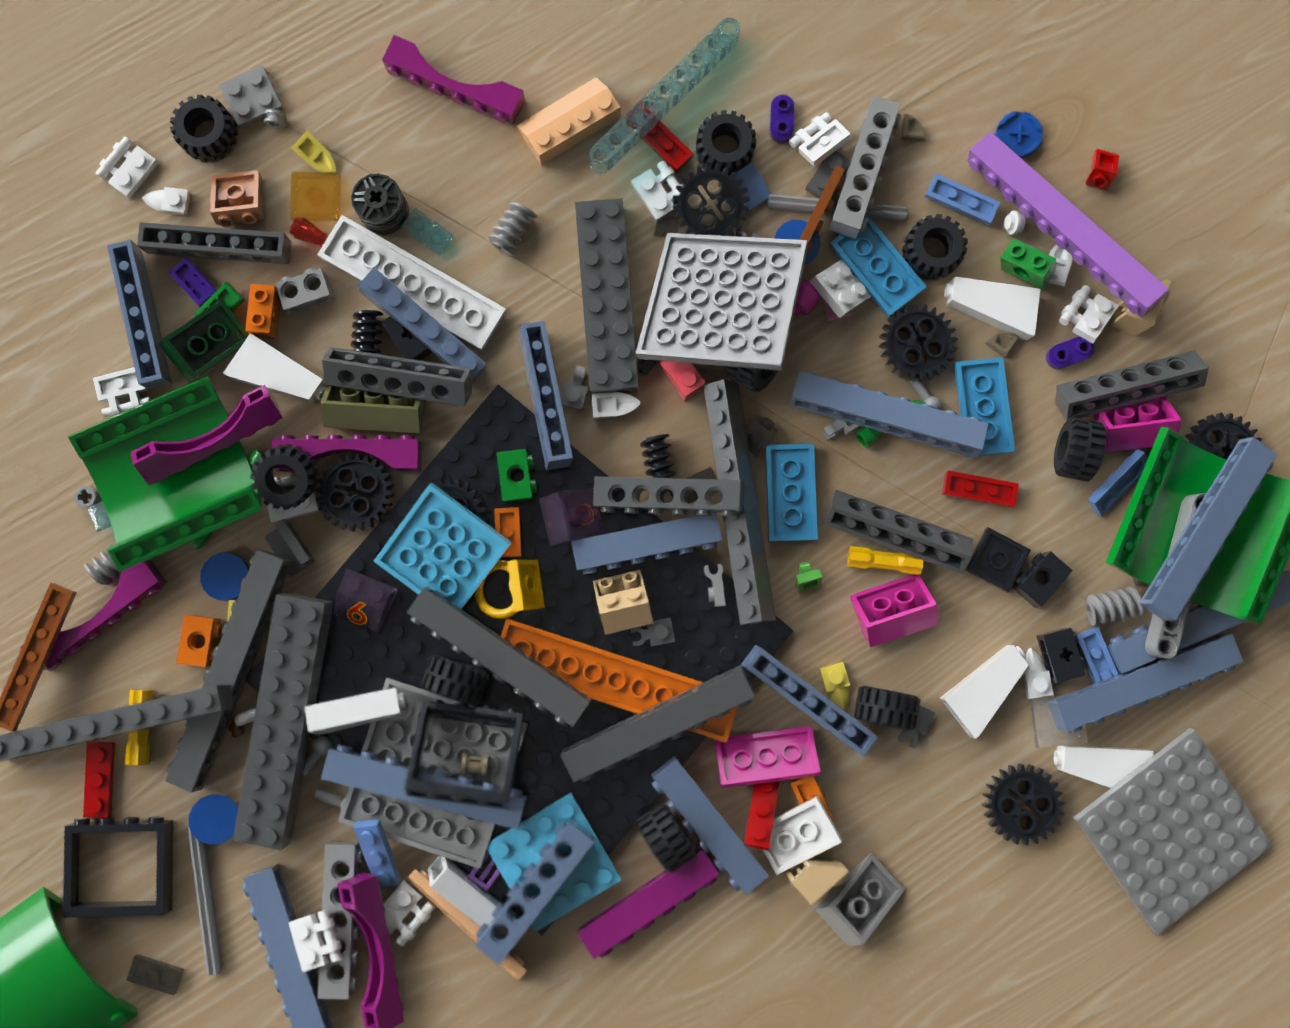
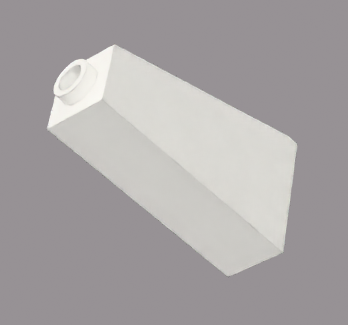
(997, 304)
(263, 365)
(985, 689)
(354, 711)
(1100, 764)
(452, 883)

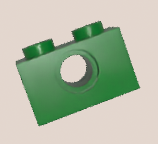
(1028, 264)
(508, 463)

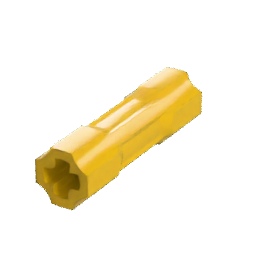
(866, 558)
(138, 742)

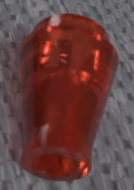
(306, 231)

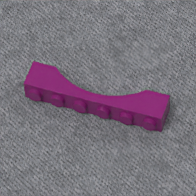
(497, 98)
(400, 454)
(161, 459)
(133, 587)
(382, 1001)

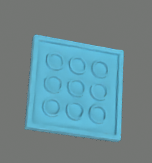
(442, 548)
(518, 848)

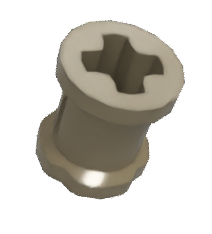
(474, 765)

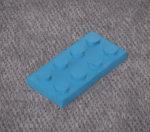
(879, 267)
(984, 395)
(791, 492)

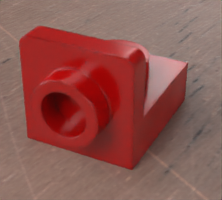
(1103, 169)

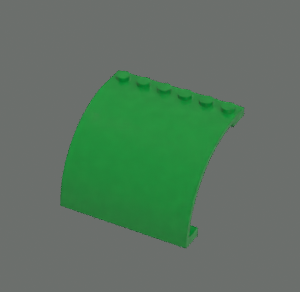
(186, 503)
(1252, 556)
(44, 979)

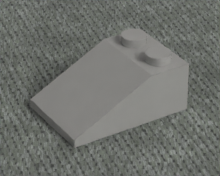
(860, 901)

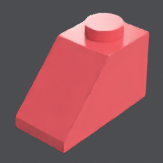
(683, 377)

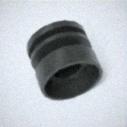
(383, 216)

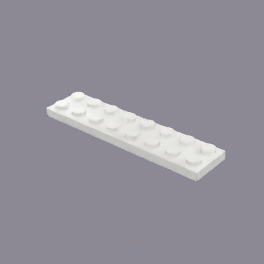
(442, 297)

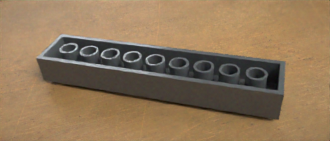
(280, 721)

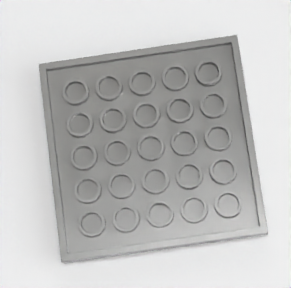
(723, 301)
(419, 825)
(1173, 831)

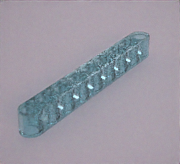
(661, 105)

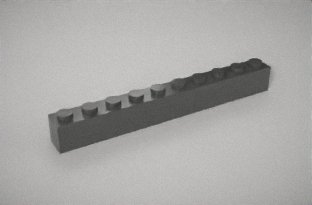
(744, 530)
(230, 667)
(116, 722)

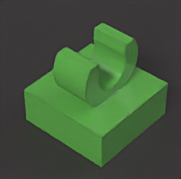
(808, 579)

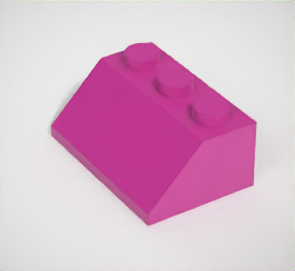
(1138, 424)
(894, 610)

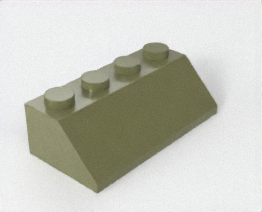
(370, 411)

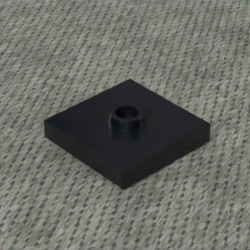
(997, 559)

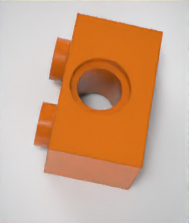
(263, 311)
(189, 651)

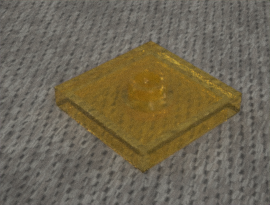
(315, 195)

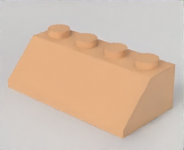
(570, 120)

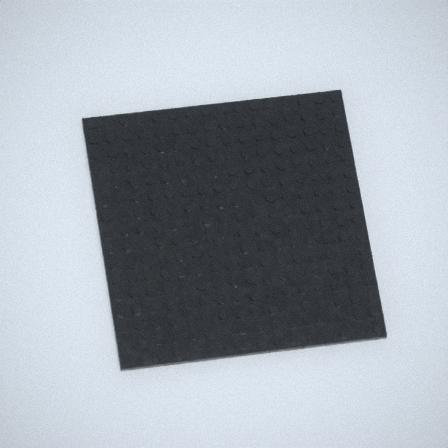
(704, 646)

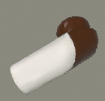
(240, 720)

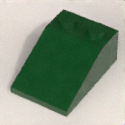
(204, 341)

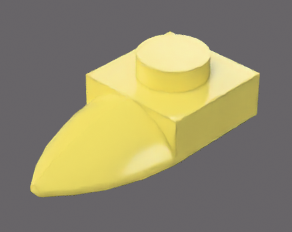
(314, 153)
(836, 684)

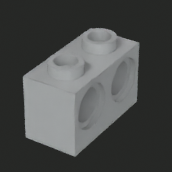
(305, 297)

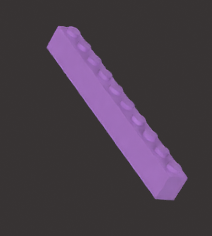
(1067, 225)

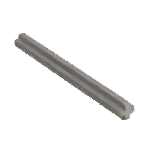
(808, 205)
(205, 905)

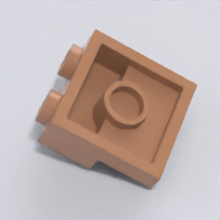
(236, 198)

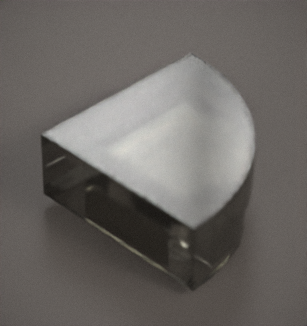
(666, 225)

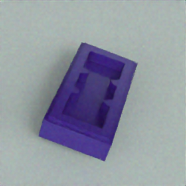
(193, 281)

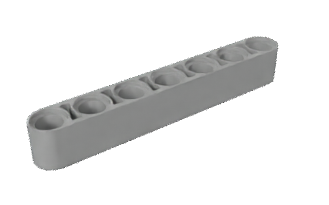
(1158, 631)

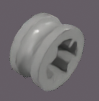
(275, 119)
(78, 497)

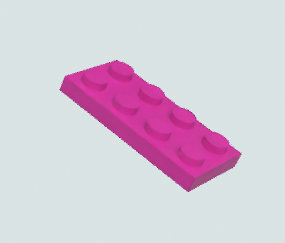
(767, 757)

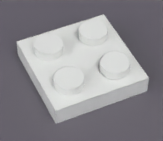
(840, 288)

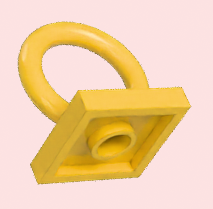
(524, 586)

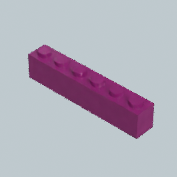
(646, 903)

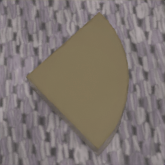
(912, 129)
(1002, 343)

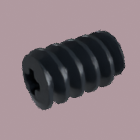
(366, 331)
(657, 456)

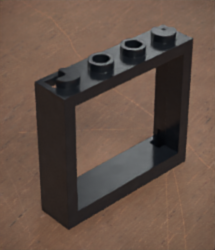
(455, 793)
(164, 871)

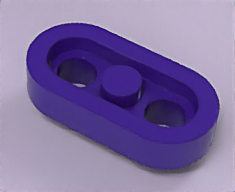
(781, 117)
(1071, 352)

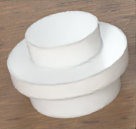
(1014, 222)

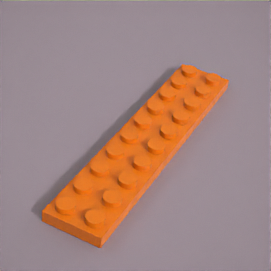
(609, 675)

